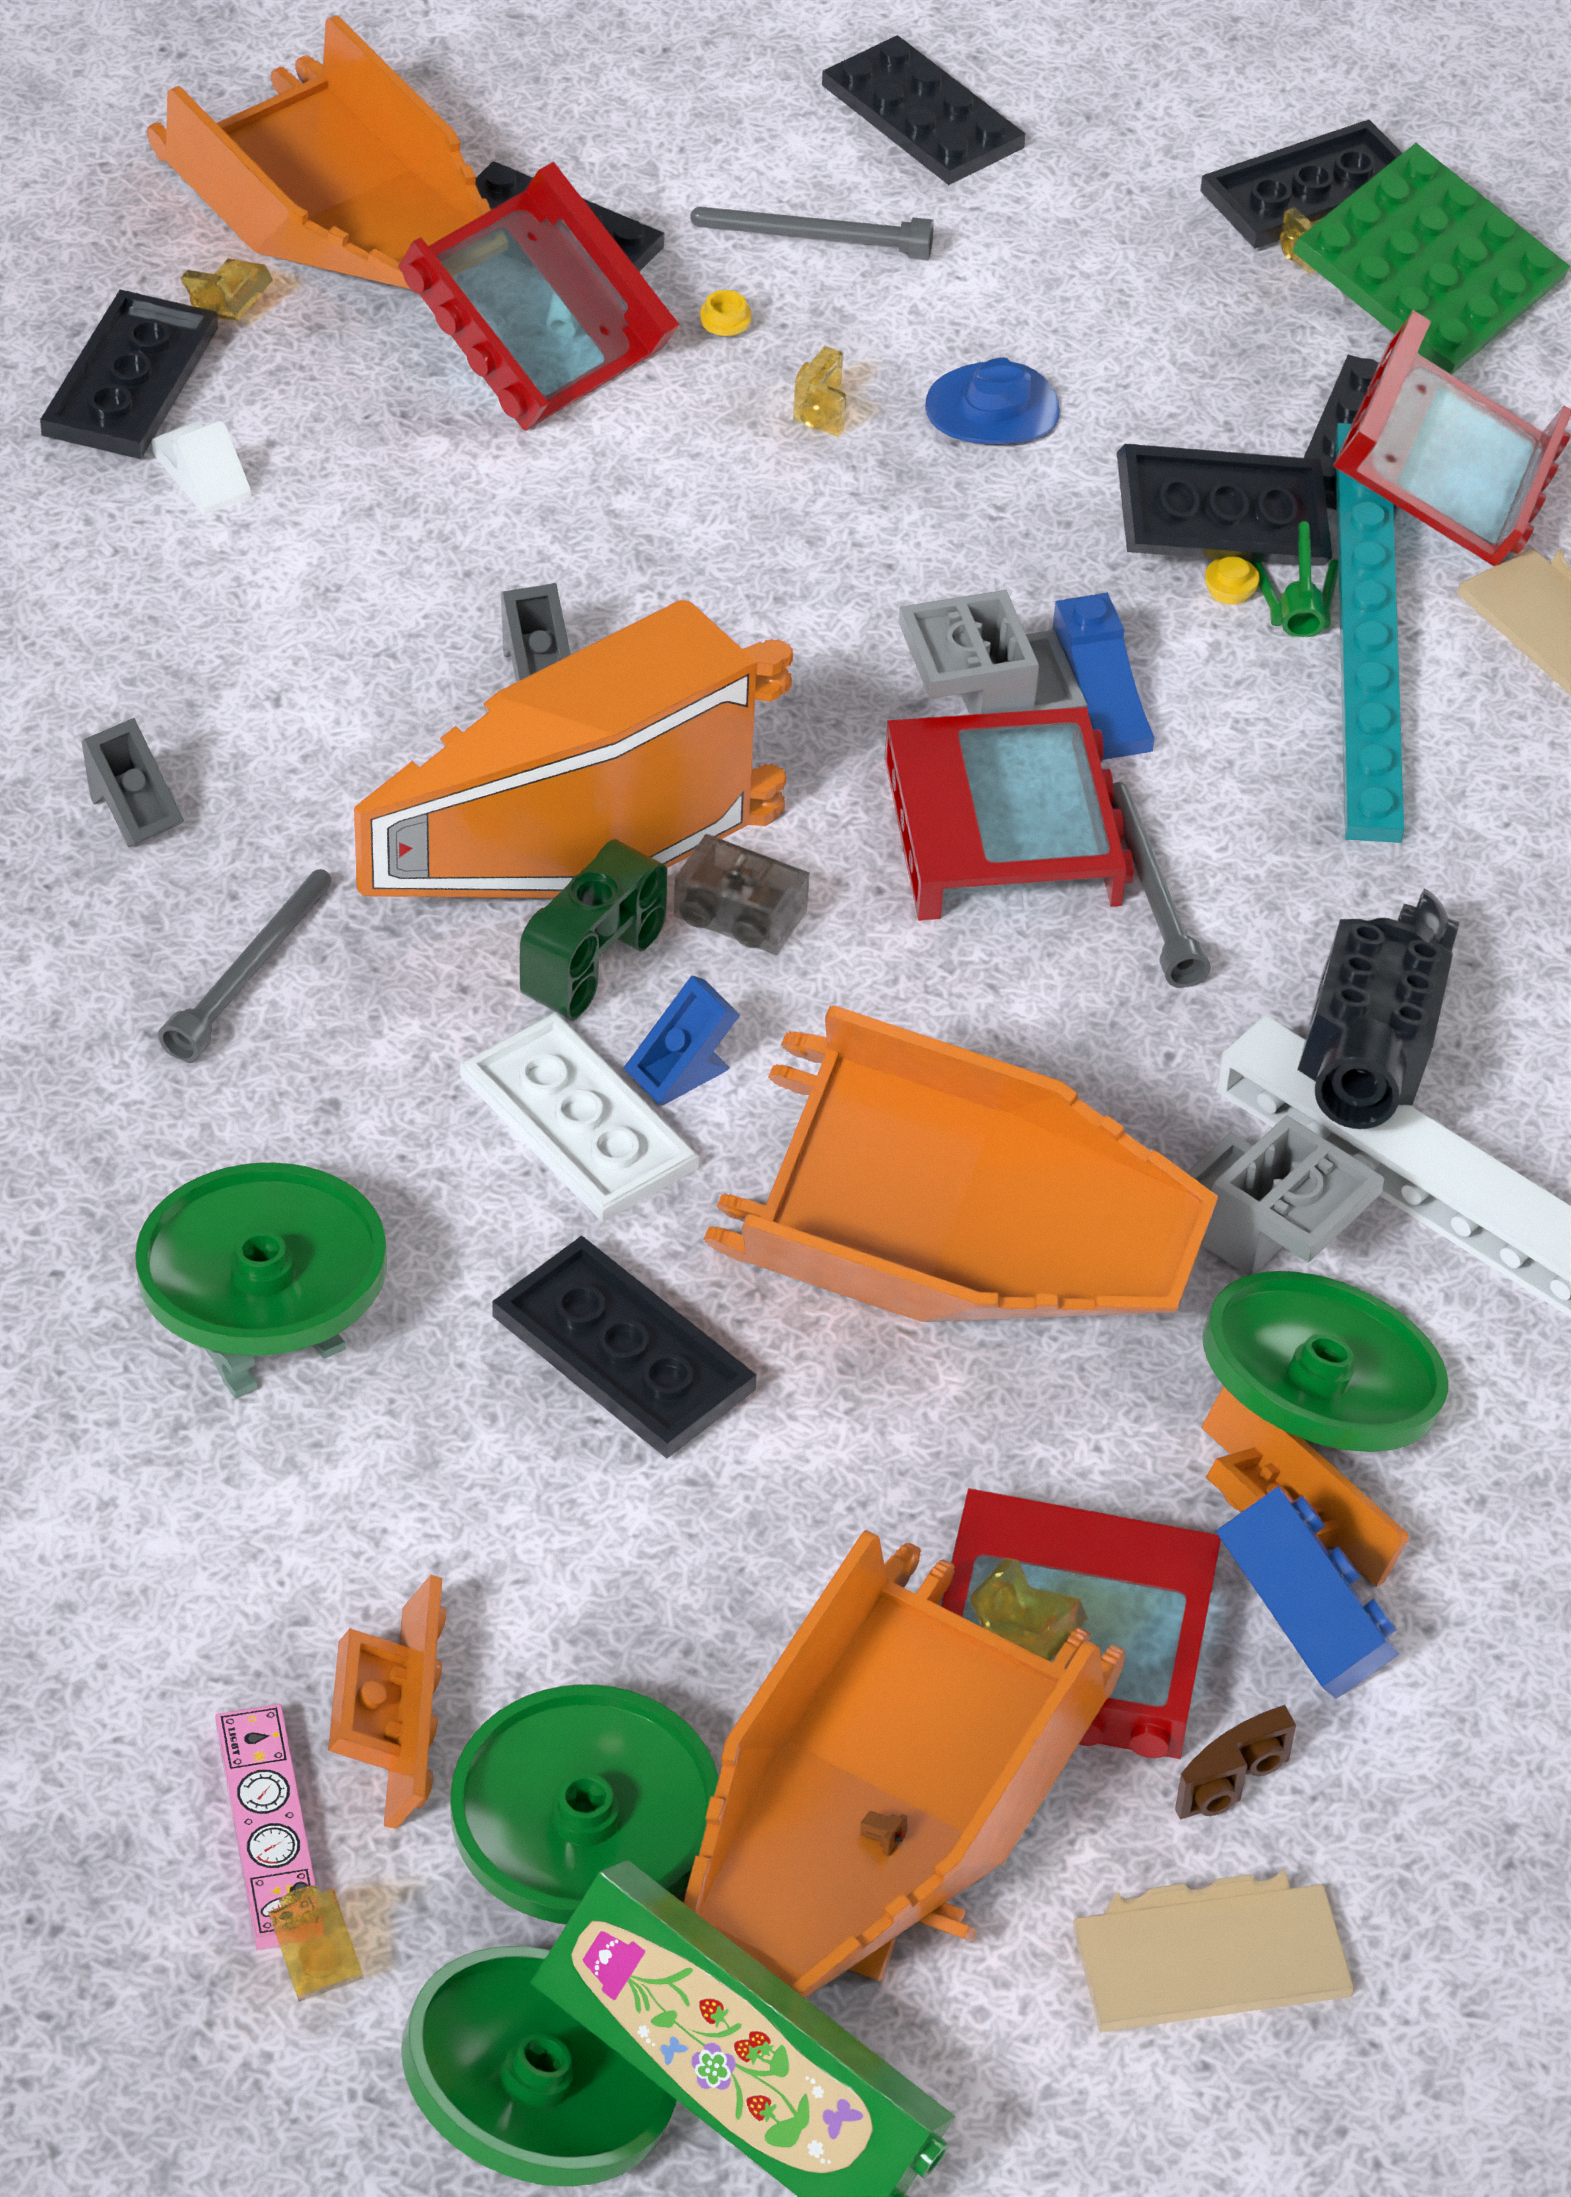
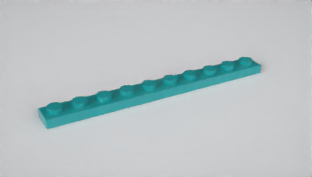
(1368, 661)

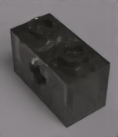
(741, 894)

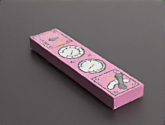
(264, 1812)

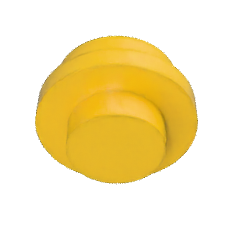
(725, 313)
(1231, 580)

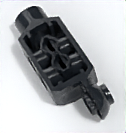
(1378, 1012)

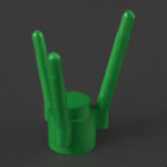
(1302, 606)

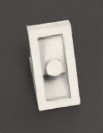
(203, 464)

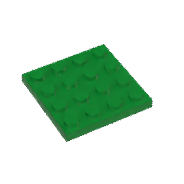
(1435, 248)

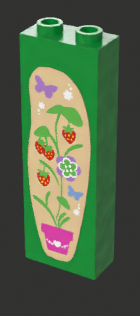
(739, 2044)

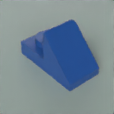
(682, 1043)

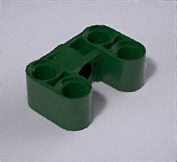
(610, 900)

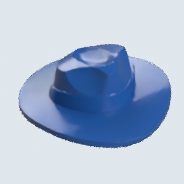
(993, 403)

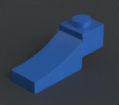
(1099, 659)

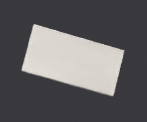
(579, 1116)

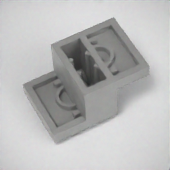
(984, 654)
(1281, 1194)

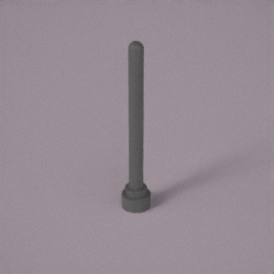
(910, 237)
(1182, 957)
(189, 1031)

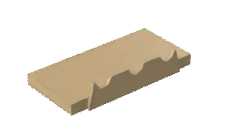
(1530, 607)
(1211, 1952)

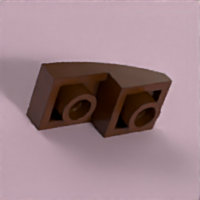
(1218, 1772)

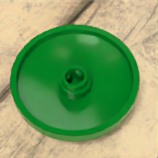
(261, 1258)
(1325, 1361)
(577, 1787)
(523, 2078)

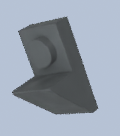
(533, 628)
(129, 780)

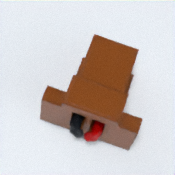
(885, 1829)

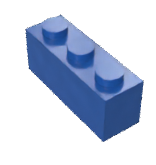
(1310, 1590)

